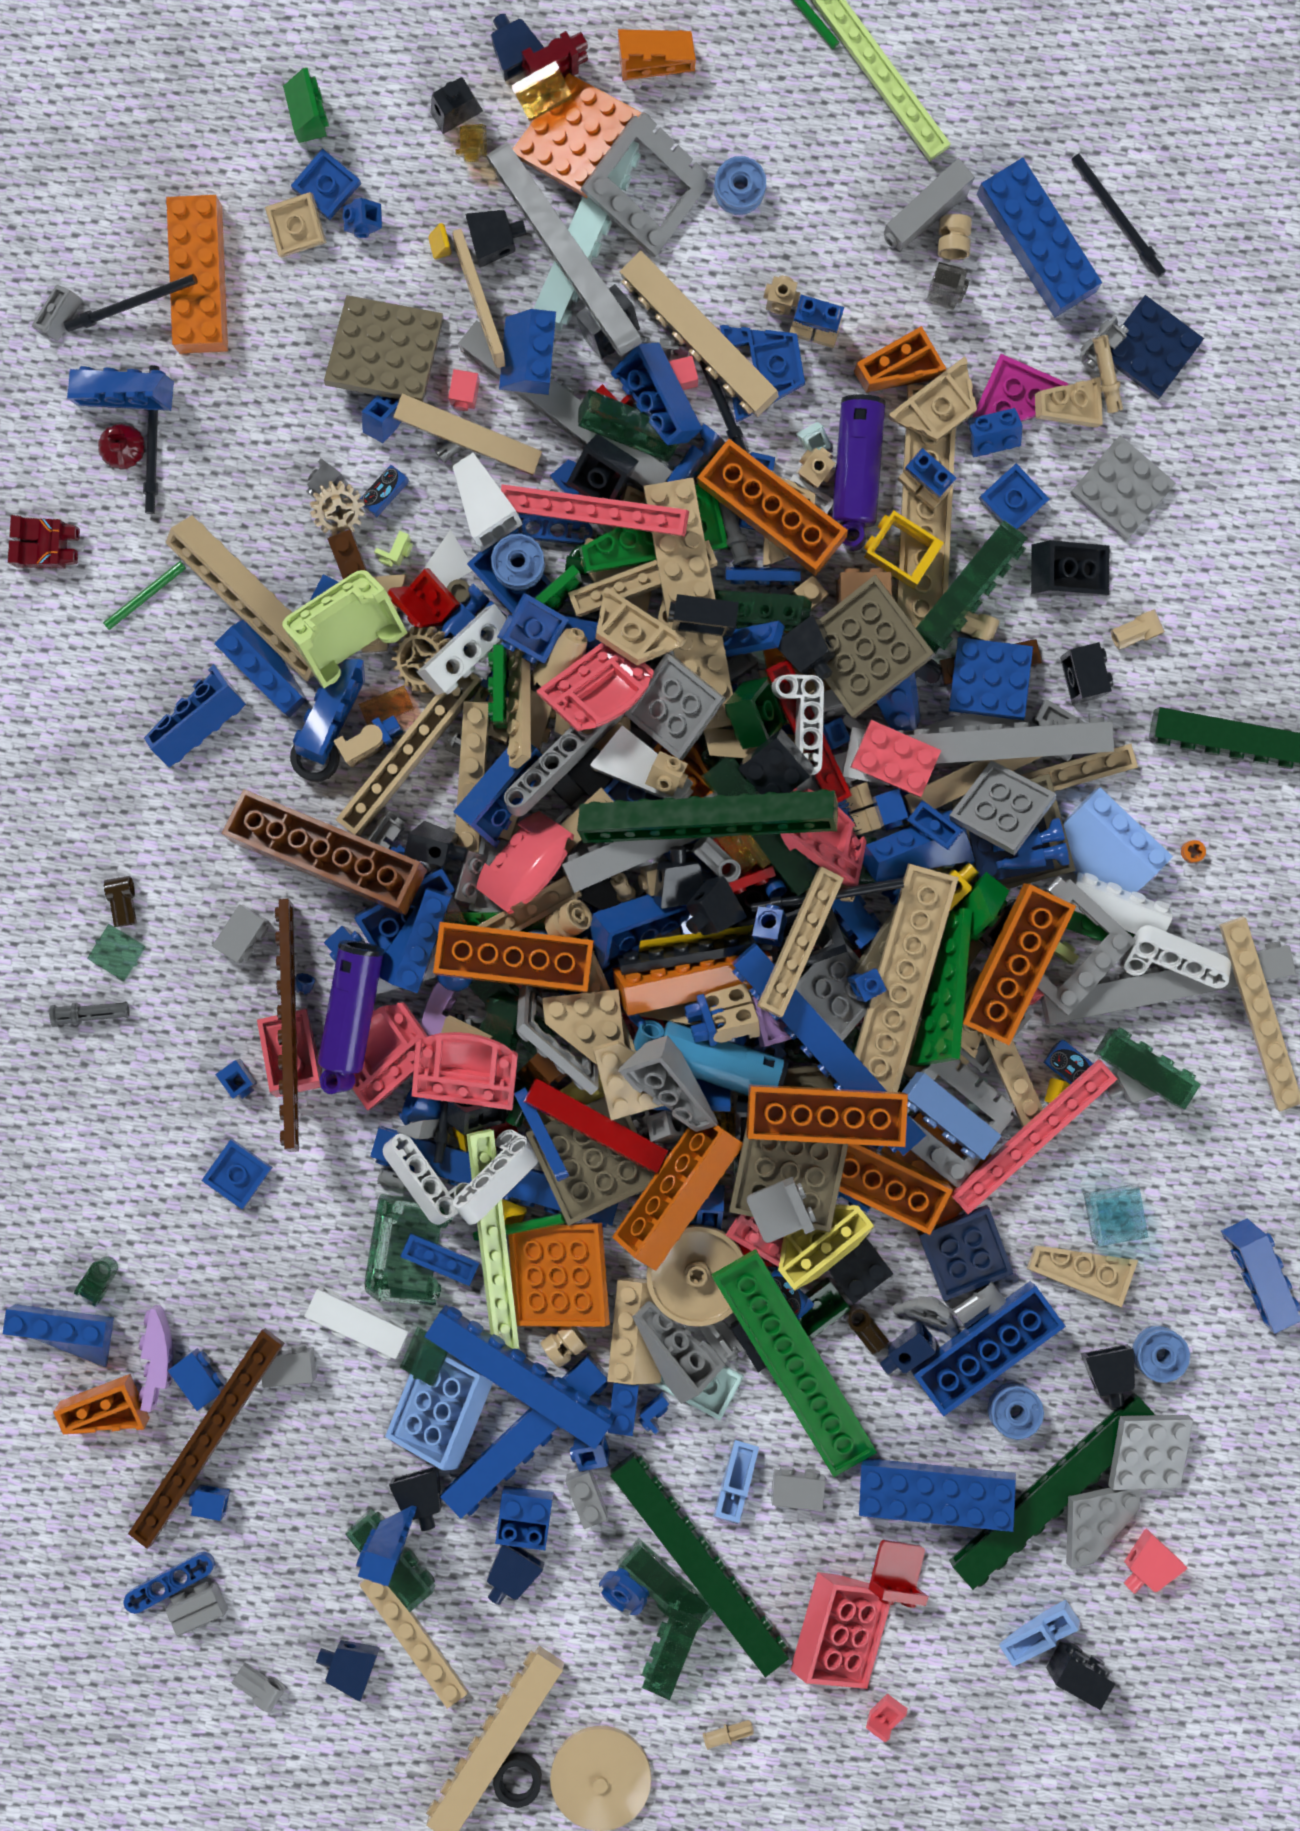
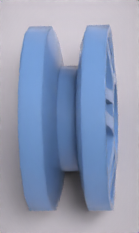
(741, 170)
(513, 547)
(1174, 1361)
(1024, 1423)

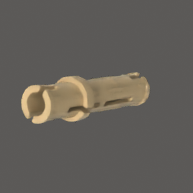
(1110, 385)

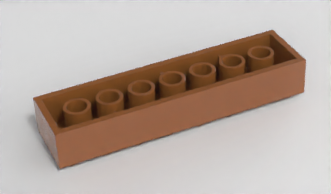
(324, 851)

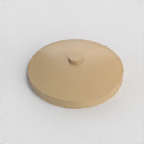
(684, 1281)
(600, 1778)

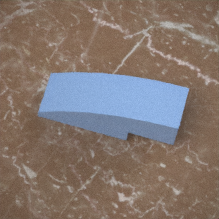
(736, 1482)
(1040, 1633)

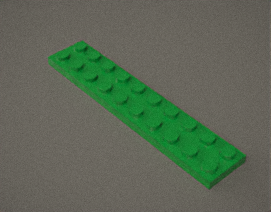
(794, 1362)

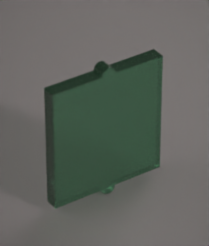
(116, 952)
(423, 1358)

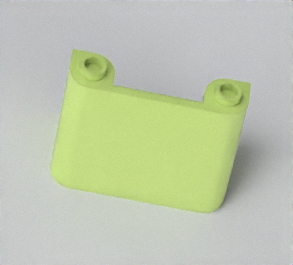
(342, 624)

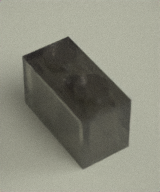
(947, 286)

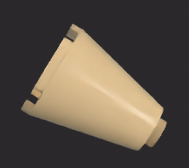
(567, 650)

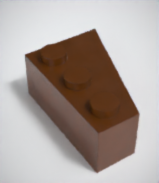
(541, 1069)

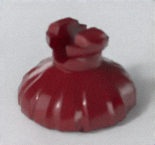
(127, 451)

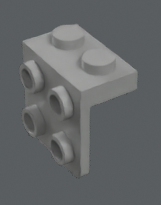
(781, 1210)

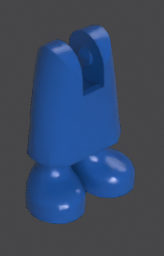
(698, 459)
(465, 614)
(1031, 852)

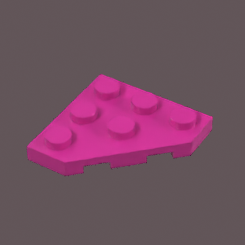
(1014, 386)

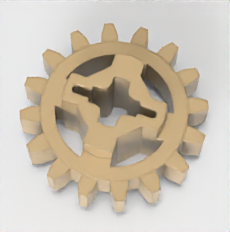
(347, 507)

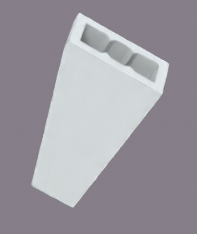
(485, 505)
(630, 762)

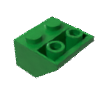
(306, 106)
(986, 902)

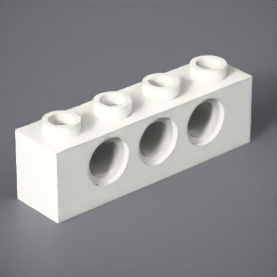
(435, 672)

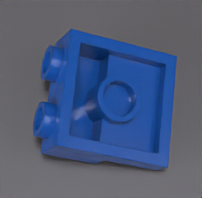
(532, 629)

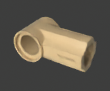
(980, 627)
(1141, 628)

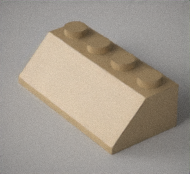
(629, 1355)

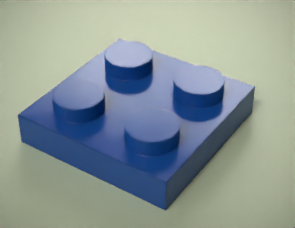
(329, 183)
(1014, 497)
(237, 1174)

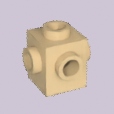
(781, 303)
(809, 473)
(667, 774)

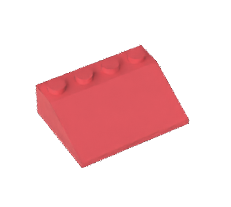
(840, 1633)

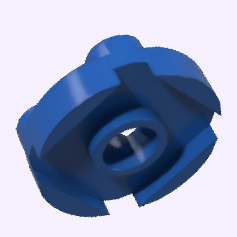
(623, 1591)

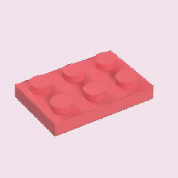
(895, 758)

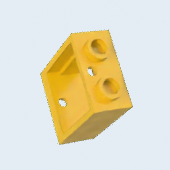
(914, 531)

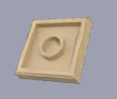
(295, 224)

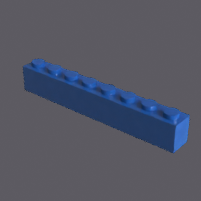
(520, 1376)
(516, 1445)

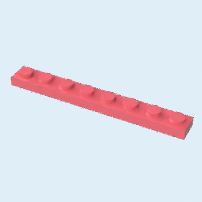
(597, 510)
(1033, 1136)

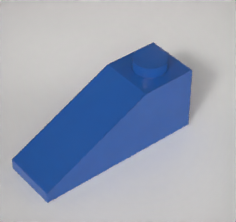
(378, 418)

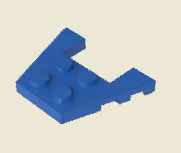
(773, 355)

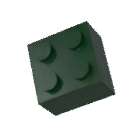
(754, 712)

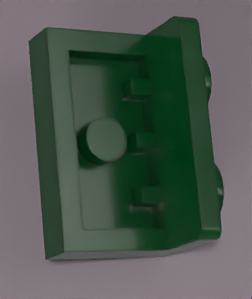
(827, 1308)

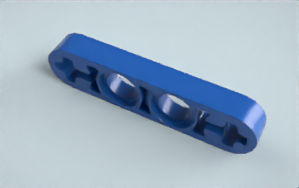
(545, 526)
(542, 1136)
(169, 1582)

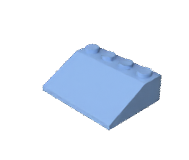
(1112, 844)
(442, 1417)

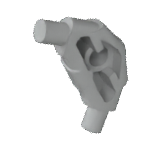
(930, 1311)

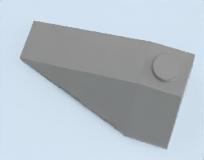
(666, 1077)
(680, 1358)

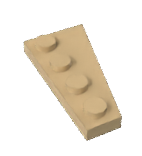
(1090, 1273)

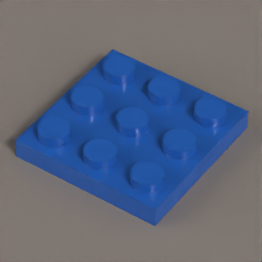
(990, 678)

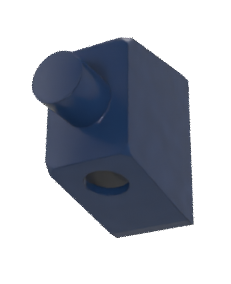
(509, 42)
(916, 1343)
(512, 1573)
(349, 1667)

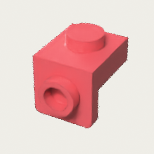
(885, 1717)

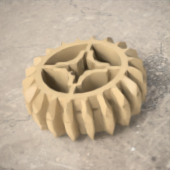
(415, 642)

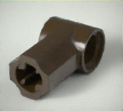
(120, 894)
(866, 1329)

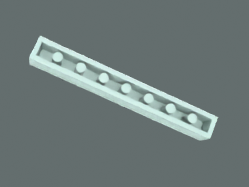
(587, 229)

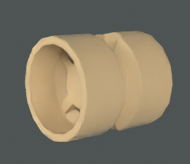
(954, 236)
(569, 919)
(573, 1344)

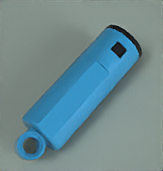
(722, 1064)

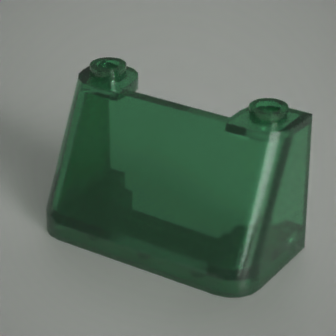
(389, 1275)

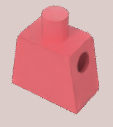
(1151, 1564)

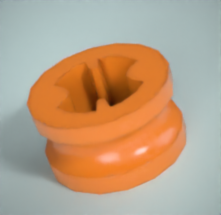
(1186, 854)

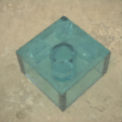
(1115, 1215)

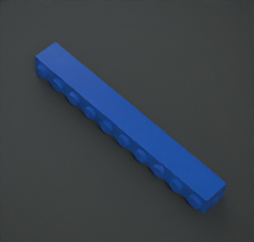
(817, 1037)
(456, 1168)

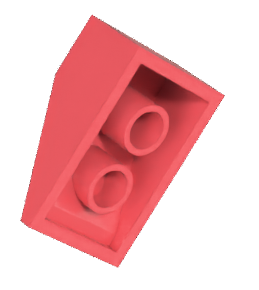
(307, 1054)

